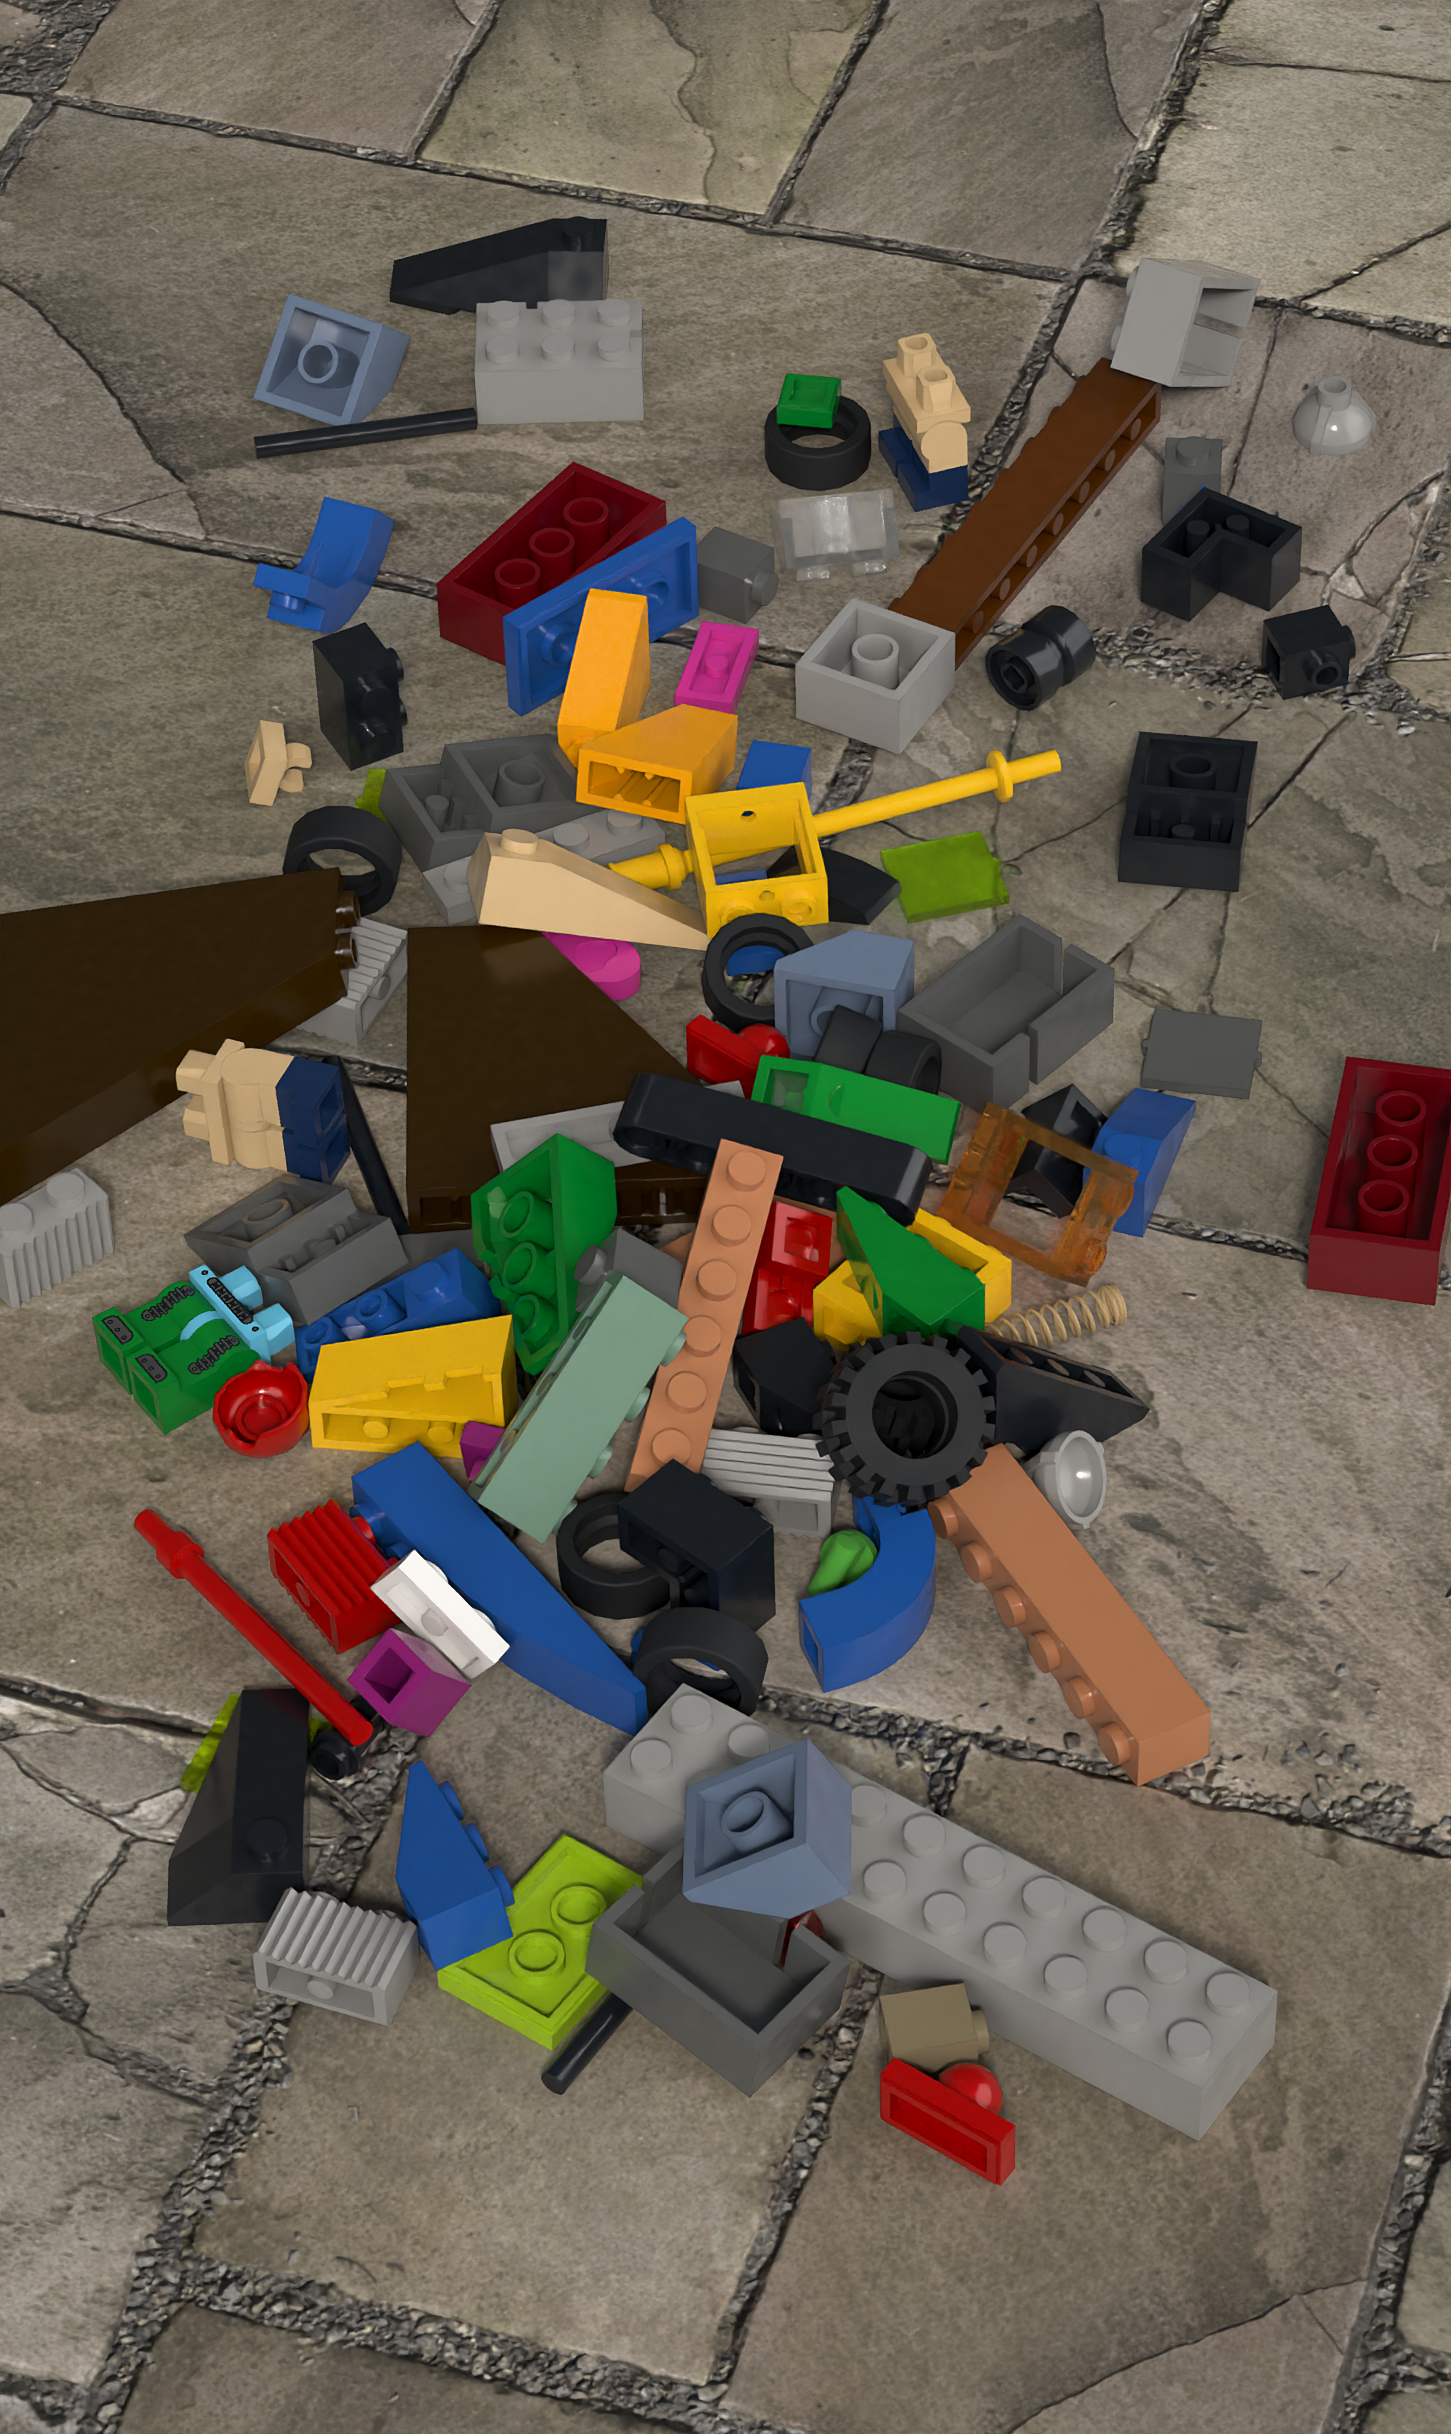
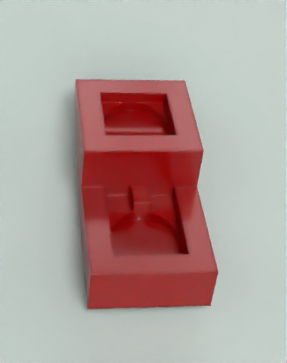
(787, 1268)

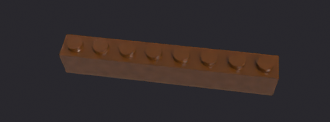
(1033, 505)

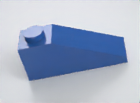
(1146, 1136)

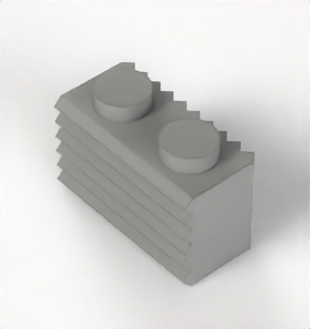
(371, 985)
(52, 1235)
(777, 1477)
(337, 1956)

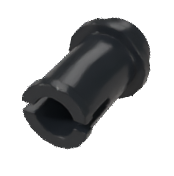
(334, 1755)

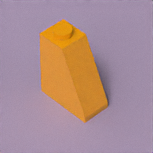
(607, 670)
(658, 762)

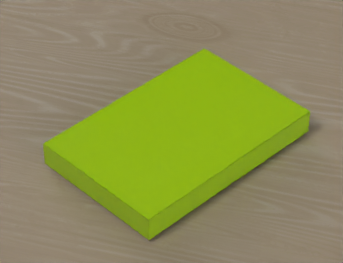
(539, 1973)

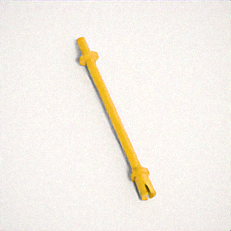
(671, 866)

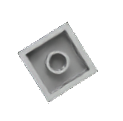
(875, 675)

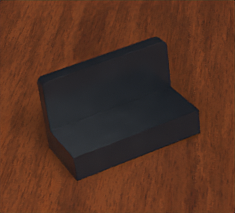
(1045, 1172)

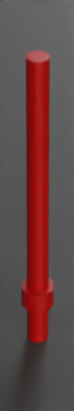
(185, 1559)

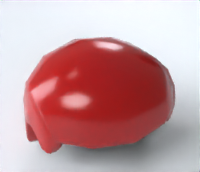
(262, 1410)

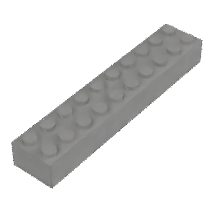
(953, 1908)

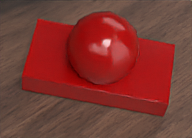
(724, 1057)
(952, 2115)

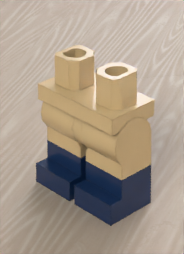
(927, 434)
(266, 1110)

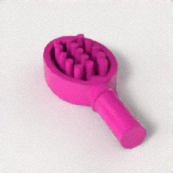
(606, 962)

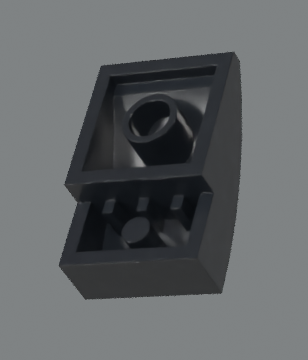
(1187, 811)

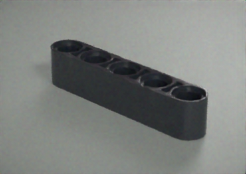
(685, 1123)

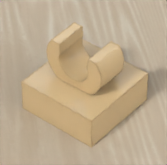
(270, 763)

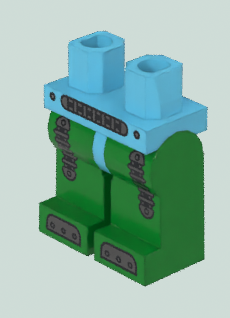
(190, 1342)

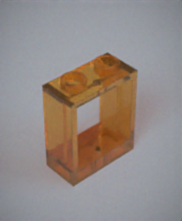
(988, 1170)

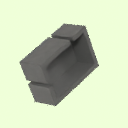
(1005, 1016)
(714, 1975)

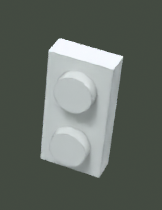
(439, 1615)

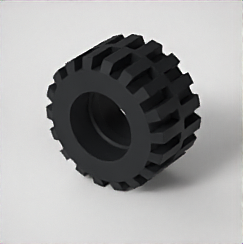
(956, 1408)

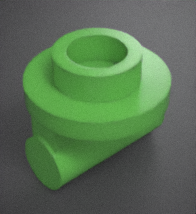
(842, 1561)

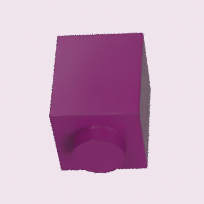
(408, 1682)

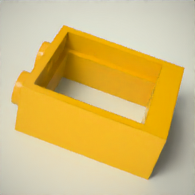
(778, 819)
(842, 1310)

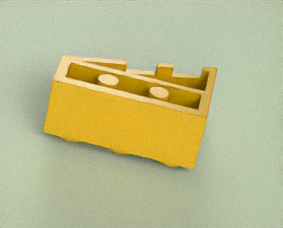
(414, 1388)

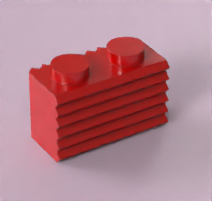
(329, 1570)

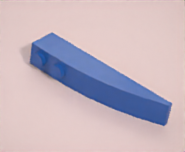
(423, 1509)

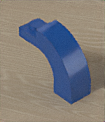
(334, 570)
(884, 1612)

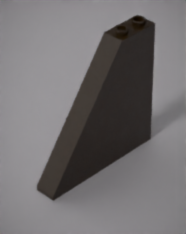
(122, 987)
(513, 1035)

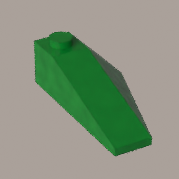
(532, 1233)

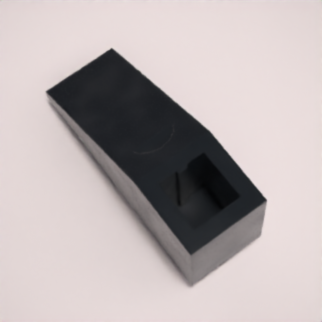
(781, 1376)

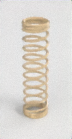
(1111, 1306)

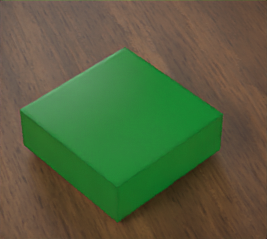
(809, 400)

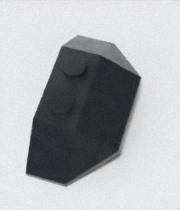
(1042, 1391)

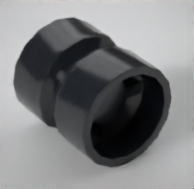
(1040, 657)

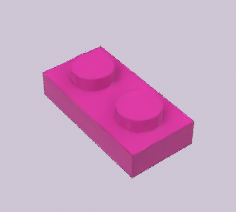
(718, 667)

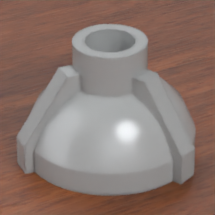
(1333, 419)
(1071, 1476)

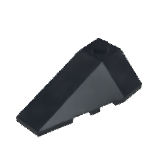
(517, 265)
(249, 1818)

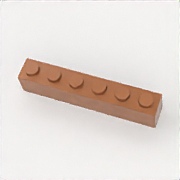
(713, 1299)
(1073, 1620)

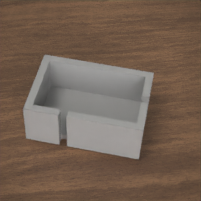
(1159, 325)
(559, 361)

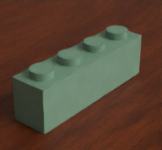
(578, 1406)

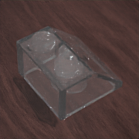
(835, 534)

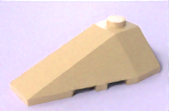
(549, 889)

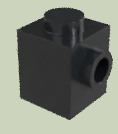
(1307, 652)

